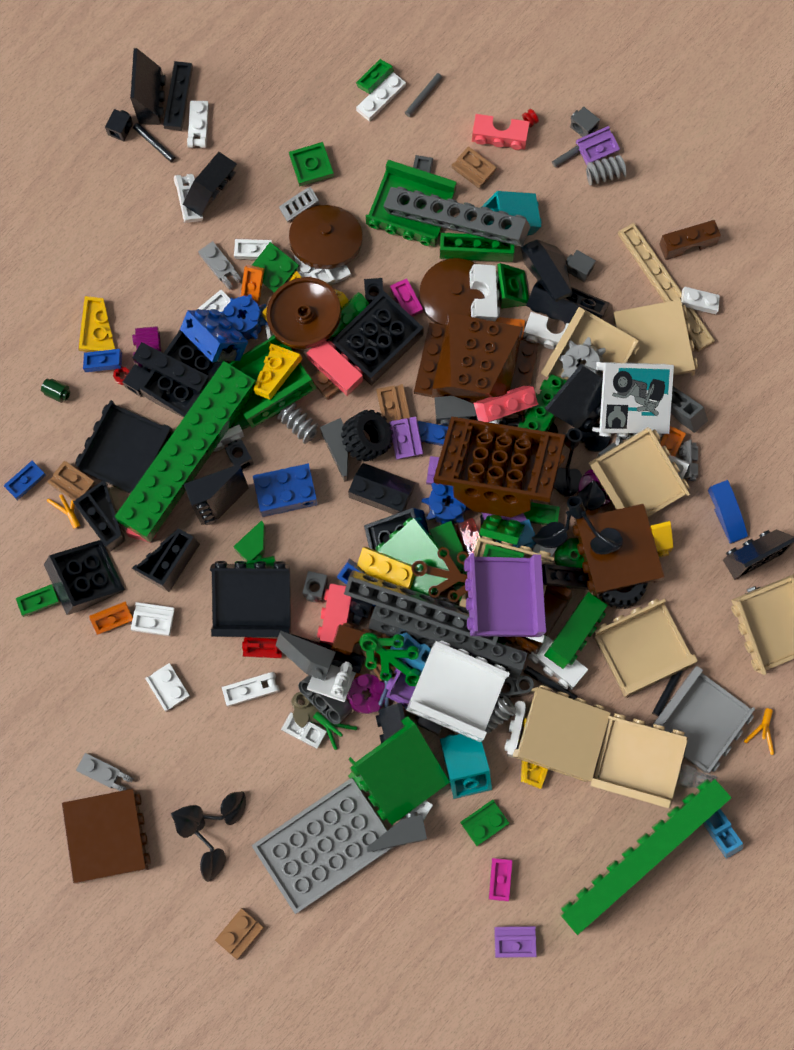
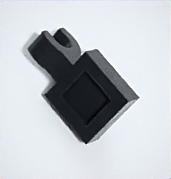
(360, 609)

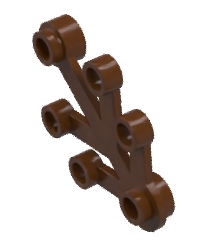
(452, 576)

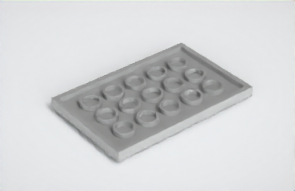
(321, 845)

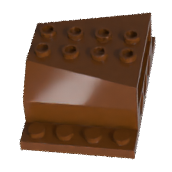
(474, 359)
(498, 465)

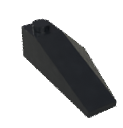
(548, 267)

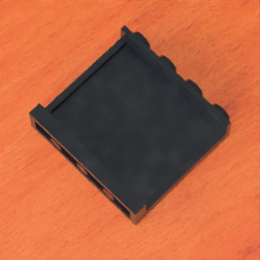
(122, 447)
(250, 599)

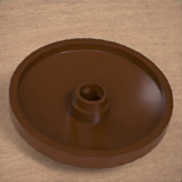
(325, 237)
(447, 290)
(303, 312)

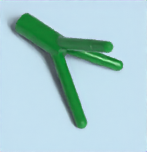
(330, 726)

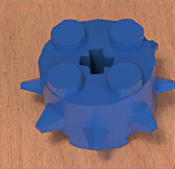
(245, 307)
(437, 509)

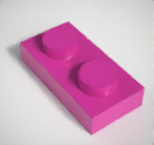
(406, 297)
(500, 879)

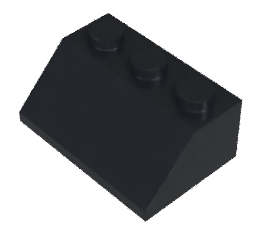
(381, 489)
(390, 720)

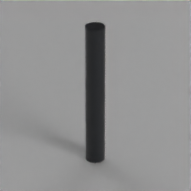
(158, 146)
(548, 682)
(666, 693)

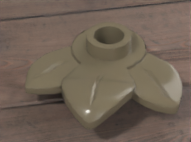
(305, 712)

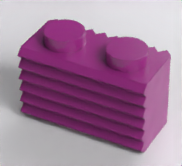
(147, 335)

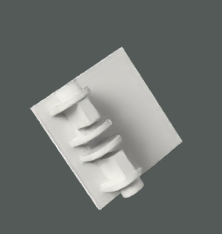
(336, 683)

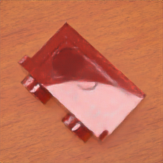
(468, 534)

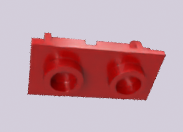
(261, 648)

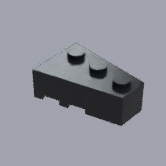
(209, 183)
(100, 513)
(168, 560)

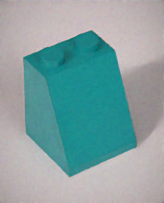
(516, 204)
(465, 765)

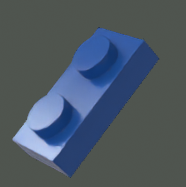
(102, 360)
(432, 433)
(24, 480)

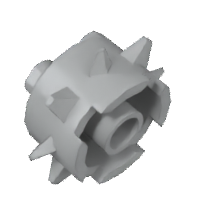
(582, 351)

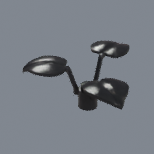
(568, 479)
(589, 498)
(190, 821)

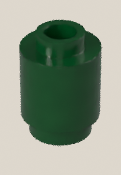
(55, 390)

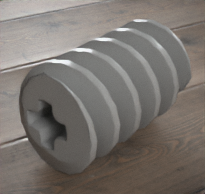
(605, 168)
(298, 423)
(501, 712)

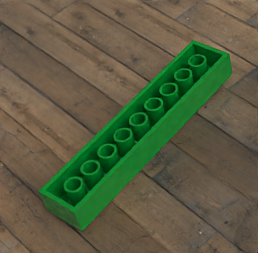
(186, 451)
(645, 856)

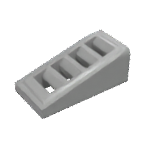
(302, 196)

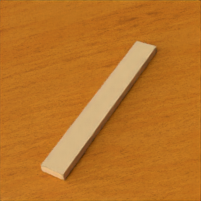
(663, 282)

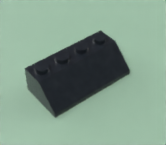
(566, 308)

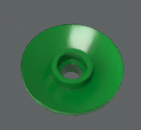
(563, 554)

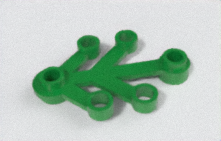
(370, 642)

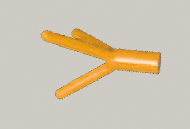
(69, 511)
(766, 731)

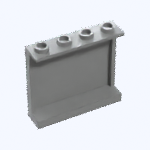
(707, 717)

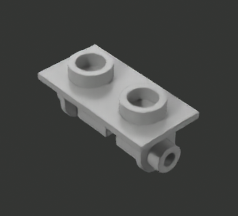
(689, 452)

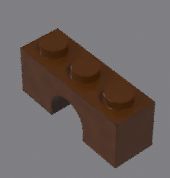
(700, 235)
(347, 637)

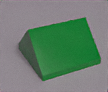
(511, 286)

